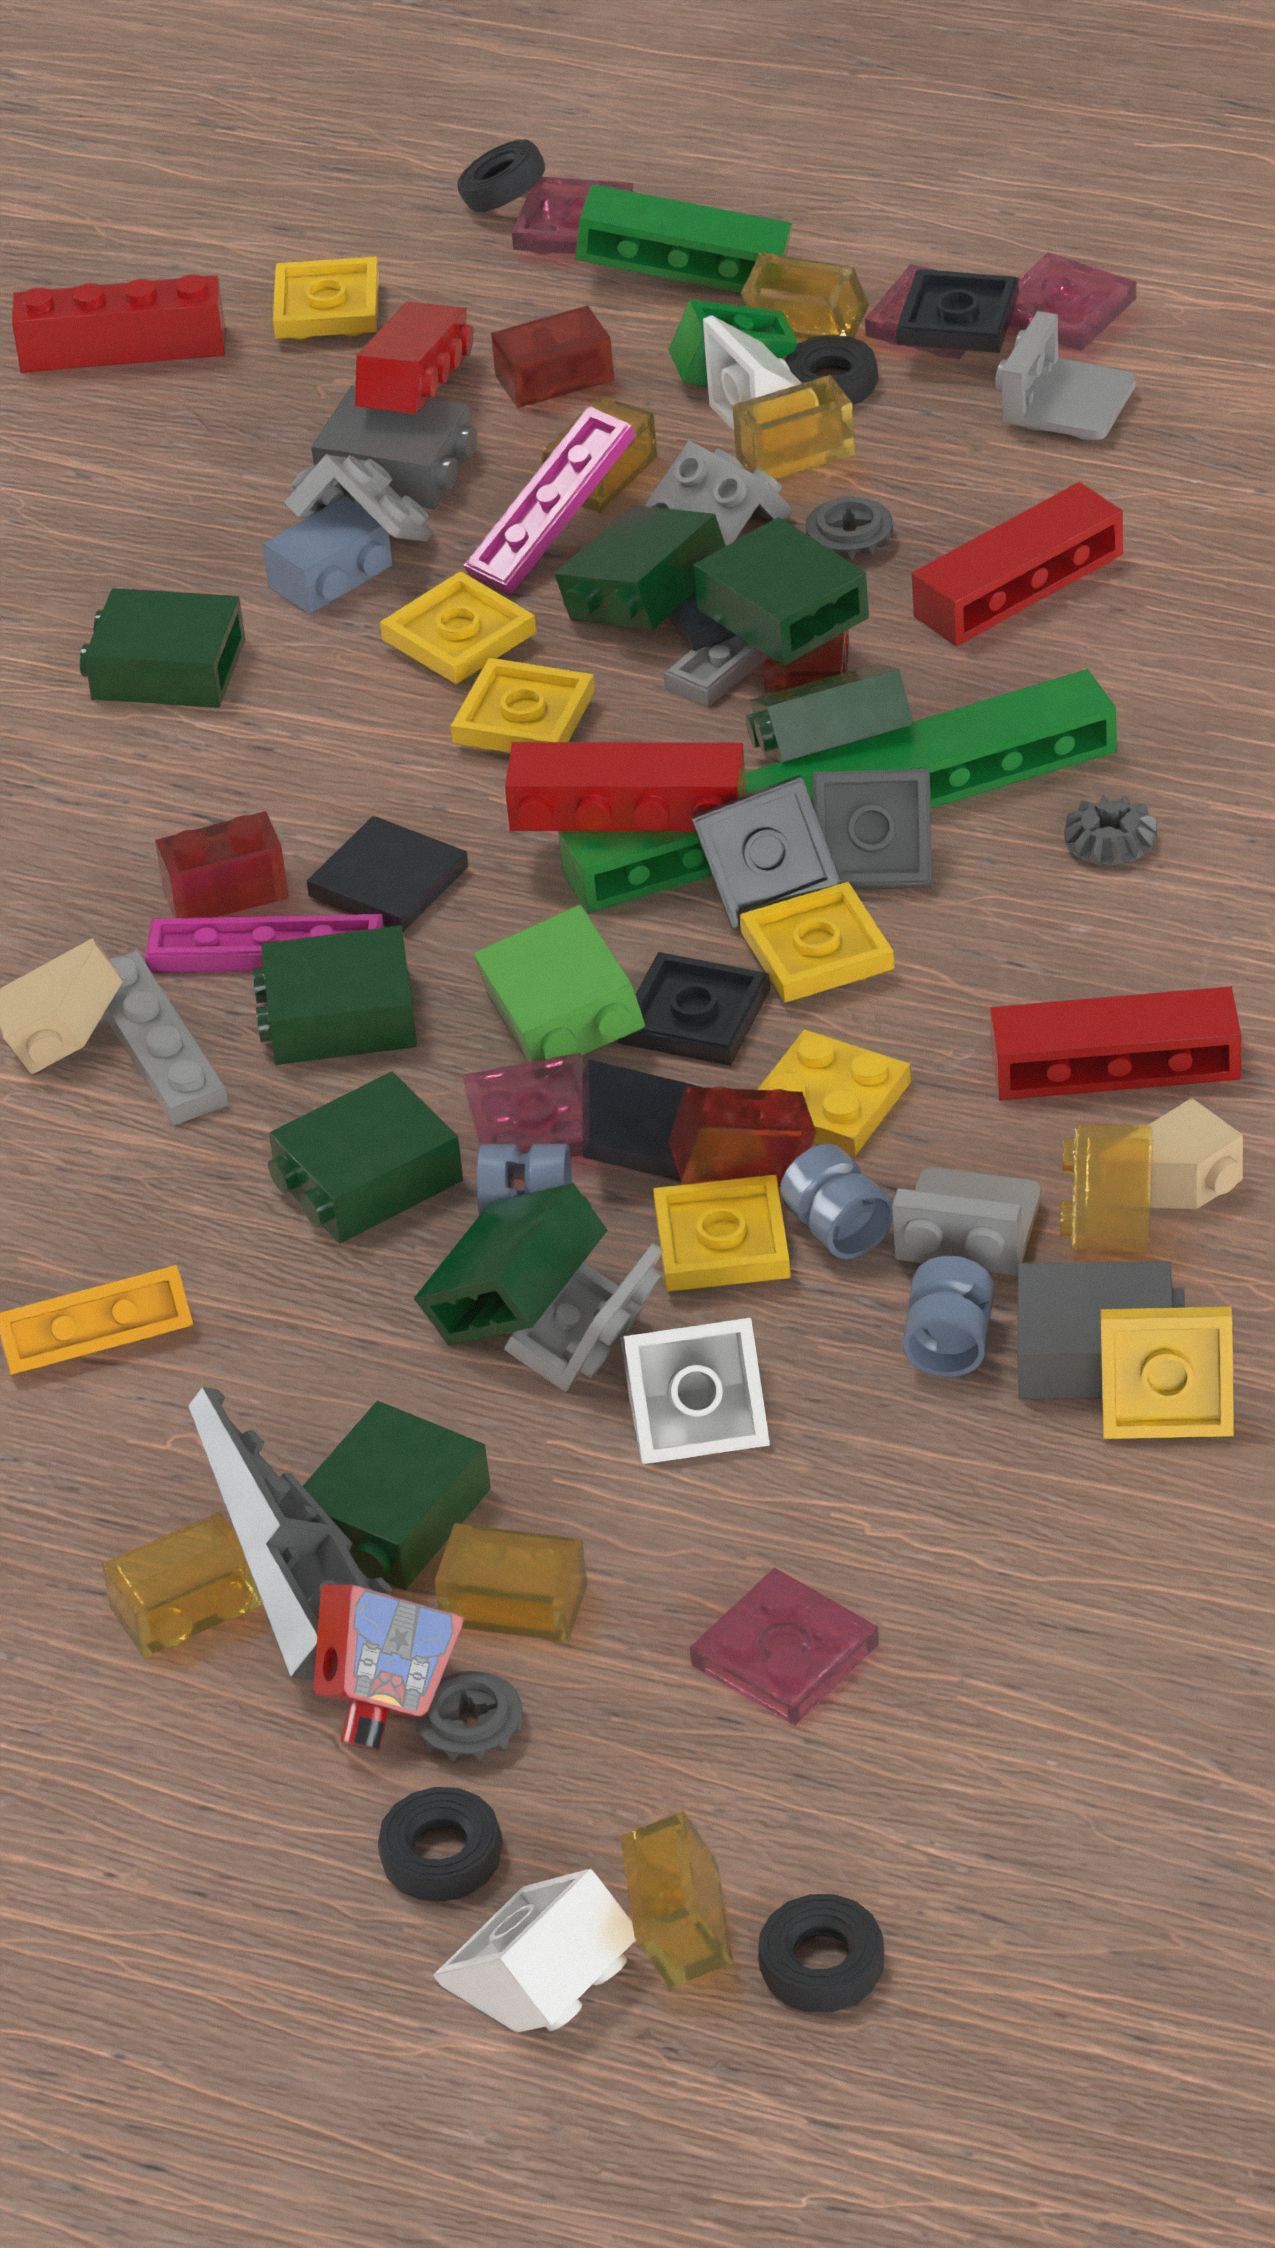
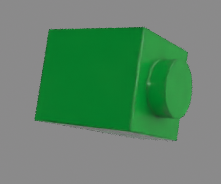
(689, 345)

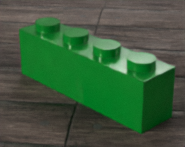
(675, 238)

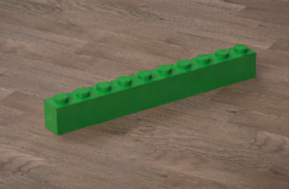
(963, 749)

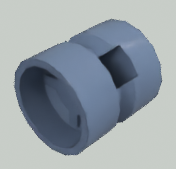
(500, 1164)
(837, 1201)
(948, 1316)

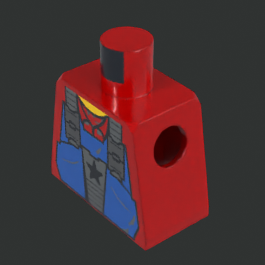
(379, 1658)

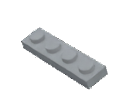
(162, 1044)

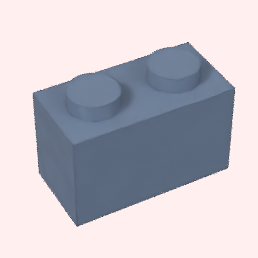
(326, 555)

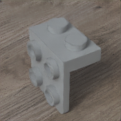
(1058, 392)
(362, 482)
(719, 486)
(966, 1217)
(584, 1322)

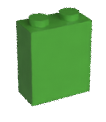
(559, 988)

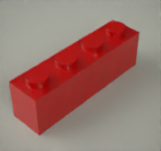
(118, 323)
(412, 357)
(1017, 563)
(619, 784)
(1116, 1043)

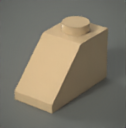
(57, 1005)
(1194, 1157)

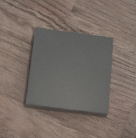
(876, 826)

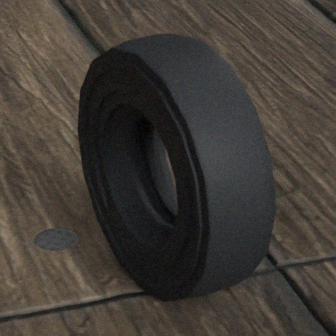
(501, 175)
(837, 352)
(445, 1877)
(821, 1917)

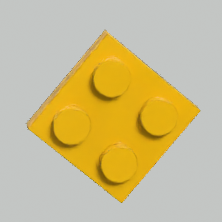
(326, 298)
(458, 627)
(521, 705)
(817, 942)
(842, 1085)
(721, 1233)
(1167, 1372)

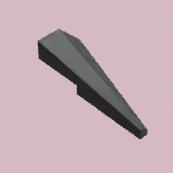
(282, 1532)

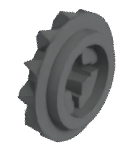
(868, 518)
(1107, 844)
(493, 1704)

